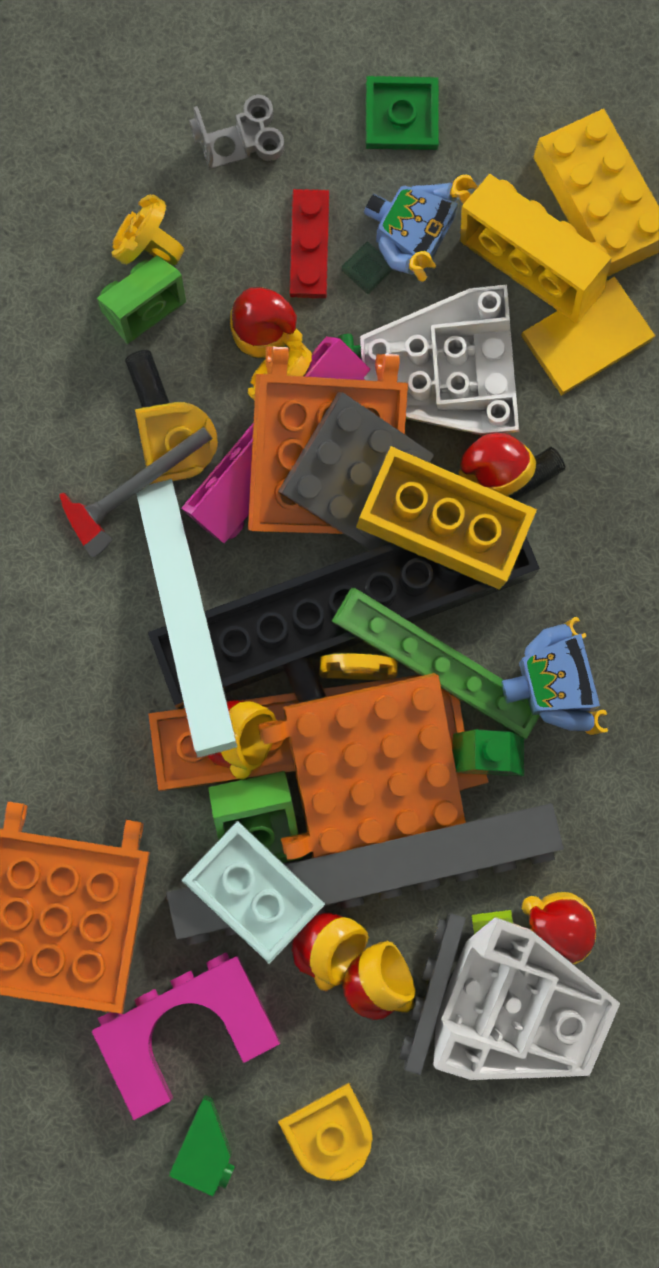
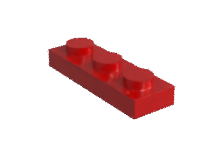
(309, 244)

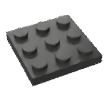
(343, 464)

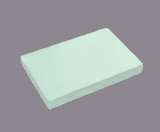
(253, 892)

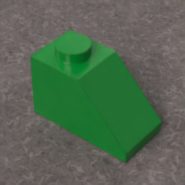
(488, 753)
(204, 1152)

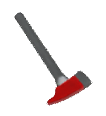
(86, 519)

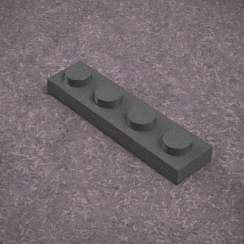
(426, 1009)

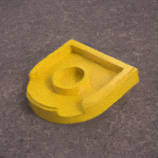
(166, 427)
(358, 667)
(330, 1135)

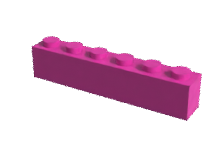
(224, 496)

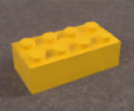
(601, 189)
(534, 247)
(446, 518)

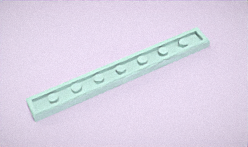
(186, 620)

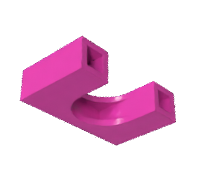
(128, 1036)

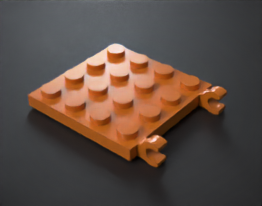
(284, 421)
(370, 766)
(68, 915)

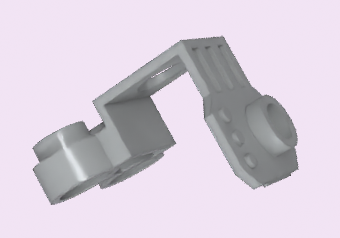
(248, 134)

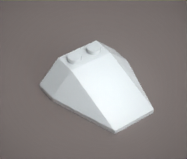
(519, 1010)

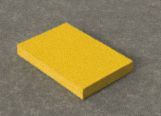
(601, 338)

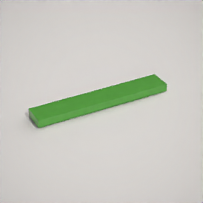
(428, 655)

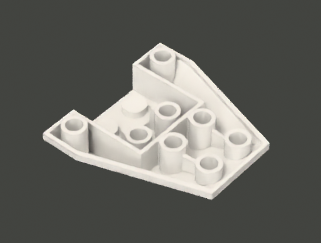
(454, 361)

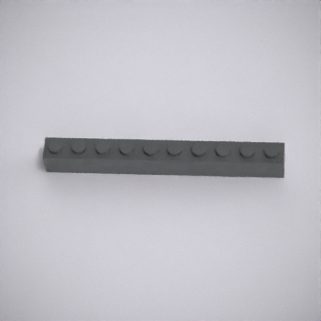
(399, 863)

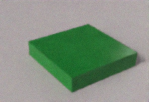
(402, 112)

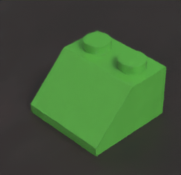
(142, 297)
(261, 806)

